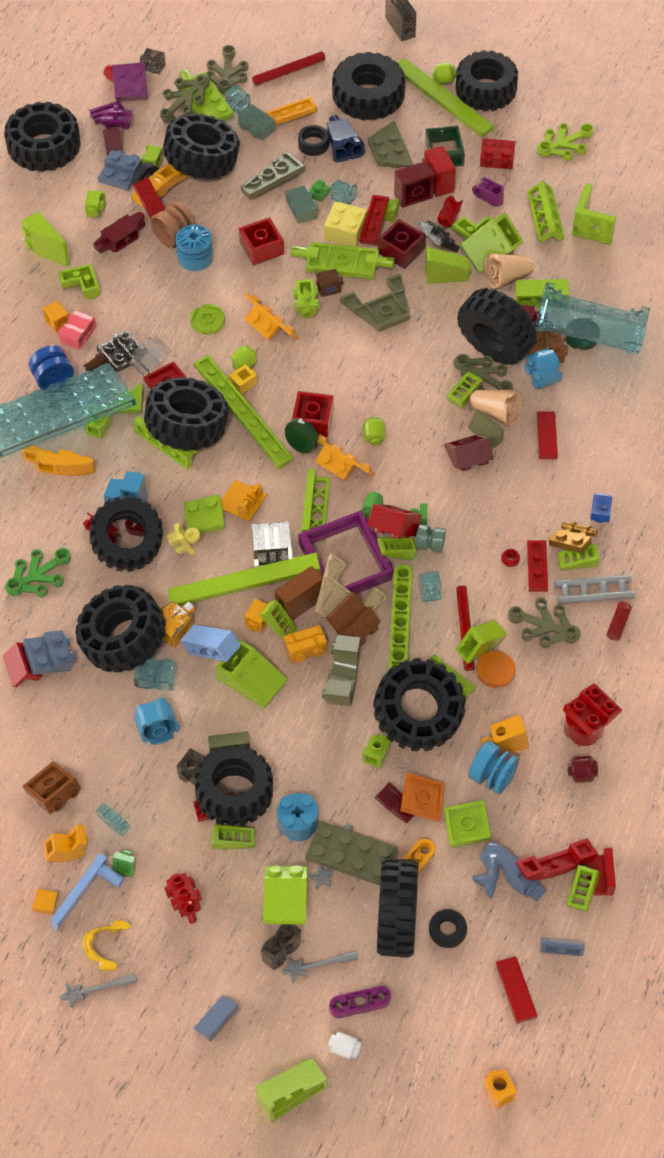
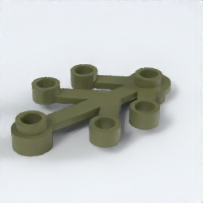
(198, 84)
(225, 84)
(469, 365)
(546, 625)

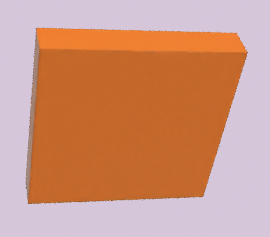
(422, 797)

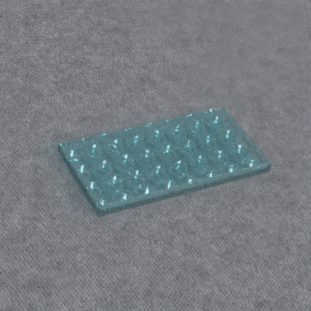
(61, 408)

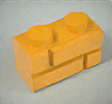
(305, 644)

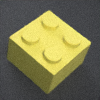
(345, 224)

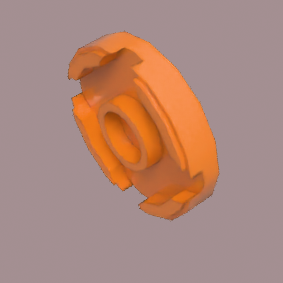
(496, 669)

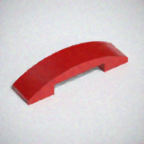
(557, 863)

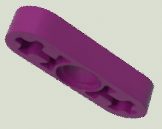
(377, 1004)

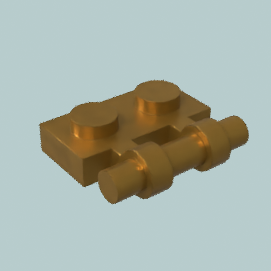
(571, 541)

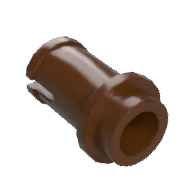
(99, 360)

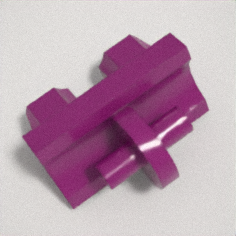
(116, 117)

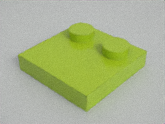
(205, 514)
(467, 824)

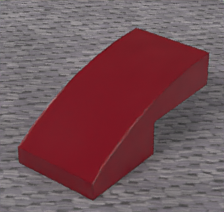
(391, 800)

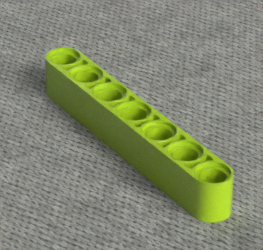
(400, 617)

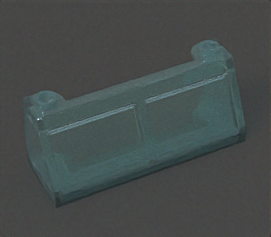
(591, 320)

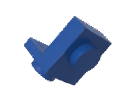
(601, 507)

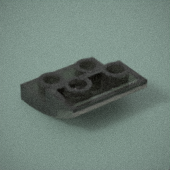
(437, 234)
(119, 350)

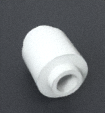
(344, 1045)

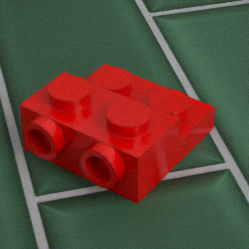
(497, 153)

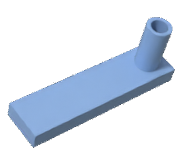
(97, 868)

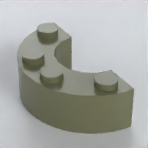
(343, 675)

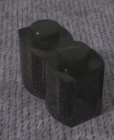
(276, 948)

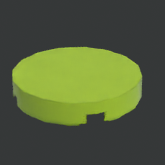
(207, 319)

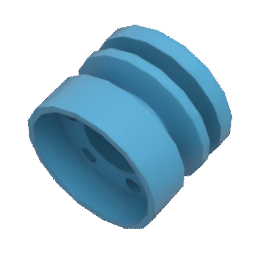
(194, 247)
(497, 769)

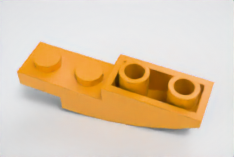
(162, 180)
(64, 463)

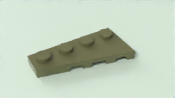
(279, 172)

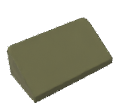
(485, 426)
(224, 740)

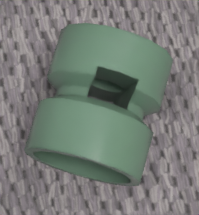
(430, 538)

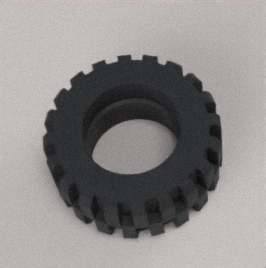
(486, 94)
(131, 510)
(227, 763)

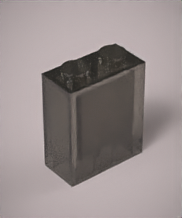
(401, 18)
(271, 542)

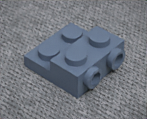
(119, 169)
(49, 653)

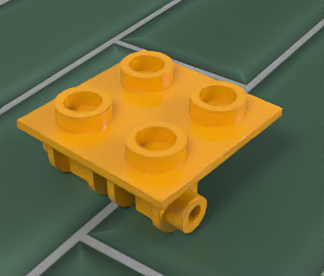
(243, 500)

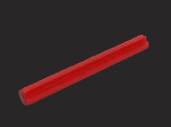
(288, 68)
(464, 618)

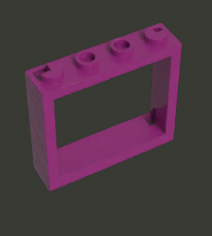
(343, 524)

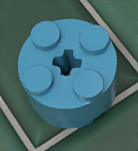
(543, 368)
(156, 721)
(297, 816)

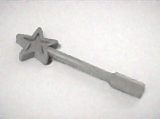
(323, 874)
(297, 969)
(76, 993)

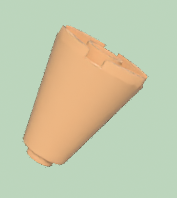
(506, 268)
(498, 404)

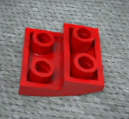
(592, 710)

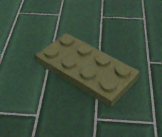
(349, 852)

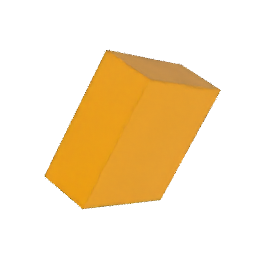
(45, 901)

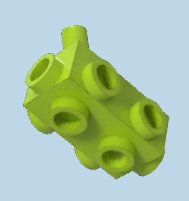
(305, 294)

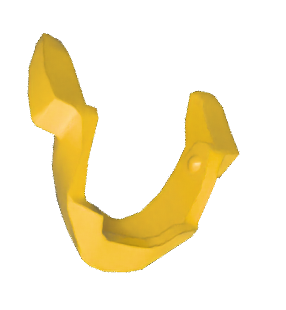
(89, 936)

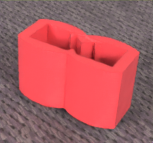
(77, 330)

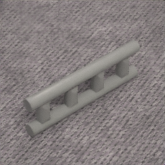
(601, 581)

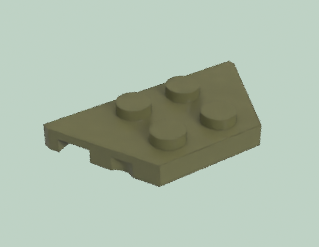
(389, 147)

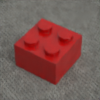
(443, 170)
(261, 241)
(315, 409)
(394, 520)

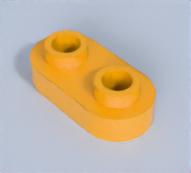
(416, 854)

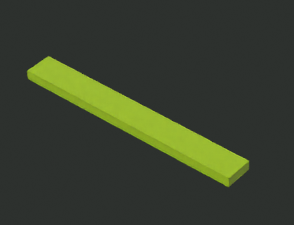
(445, 99)
(244, 412)
(242, 580)

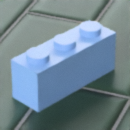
(210, 642)

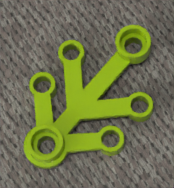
(546, 148)

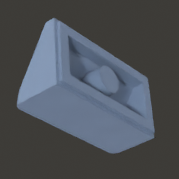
(562, 946)
(217, 1017)

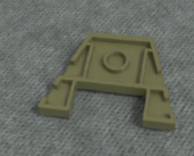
(382, 311)

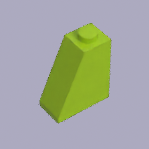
(445, 266)
(480, 640)

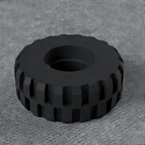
(368, 102)
(39, 120)
(201, 146)
(497, 326)
(182, 431)
(131, 646)
(427, 677)
(397, 907)

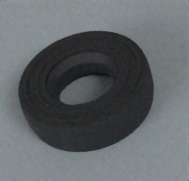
(143, 170)
(442, 940)

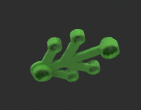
(37, 574)

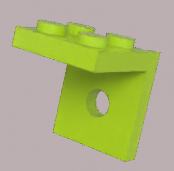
(586, 220)

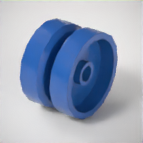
(50, 366)

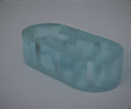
(112, 819)

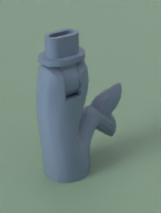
(497, 855)

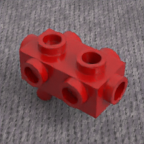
(183, 896)

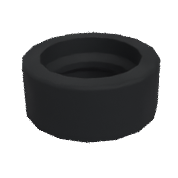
(313, 131)

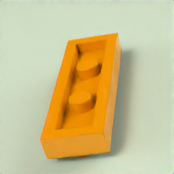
(292, 111)

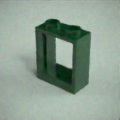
(449, 133)

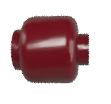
(583, 769)

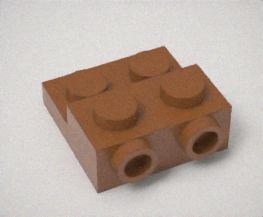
(552, 340)
(353, 618)
(52, 787)

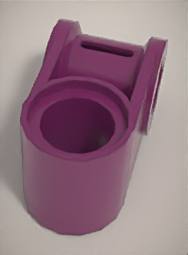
(490, 192)

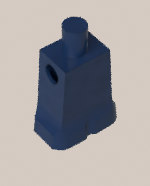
(344, 140)

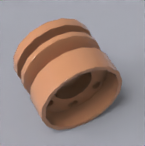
(169, 222)

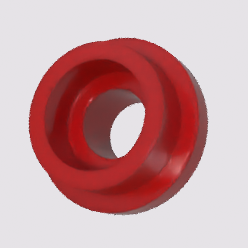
(510, 553)

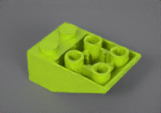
(494, 237)
(251, 675)

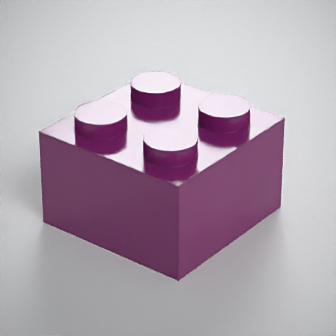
(130, 81)

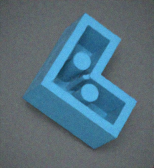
(132, 485)

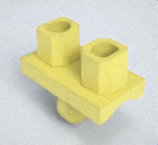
(183, 539)

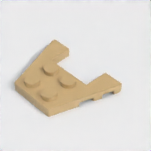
(333, 593)

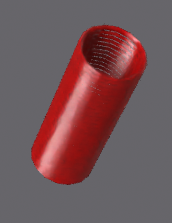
(618, 630)

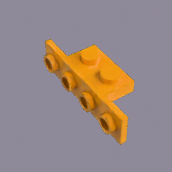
(264, 321)
(337, 461)

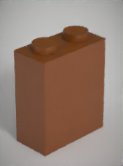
(300, 592)

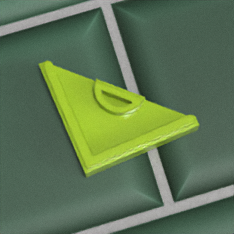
(137, 393)

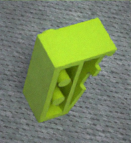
(290, 1089)

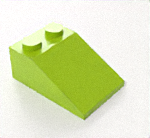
(44, 239)
(285, 894)

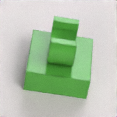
(319, 190)
(423, 510)
(124, 863)

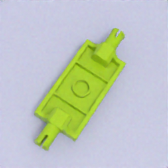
(214, 102)
(347, 260)

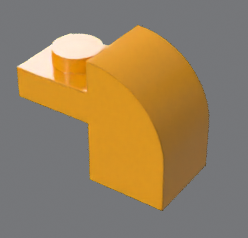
(66, 846)

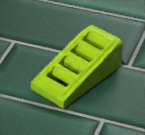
(461, 403)
(408, 553)
(580, 563)
(267, 616)
(232, 843)
(581, 870)

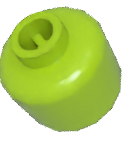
(444, 73)
(243, 356)
(374, 431)

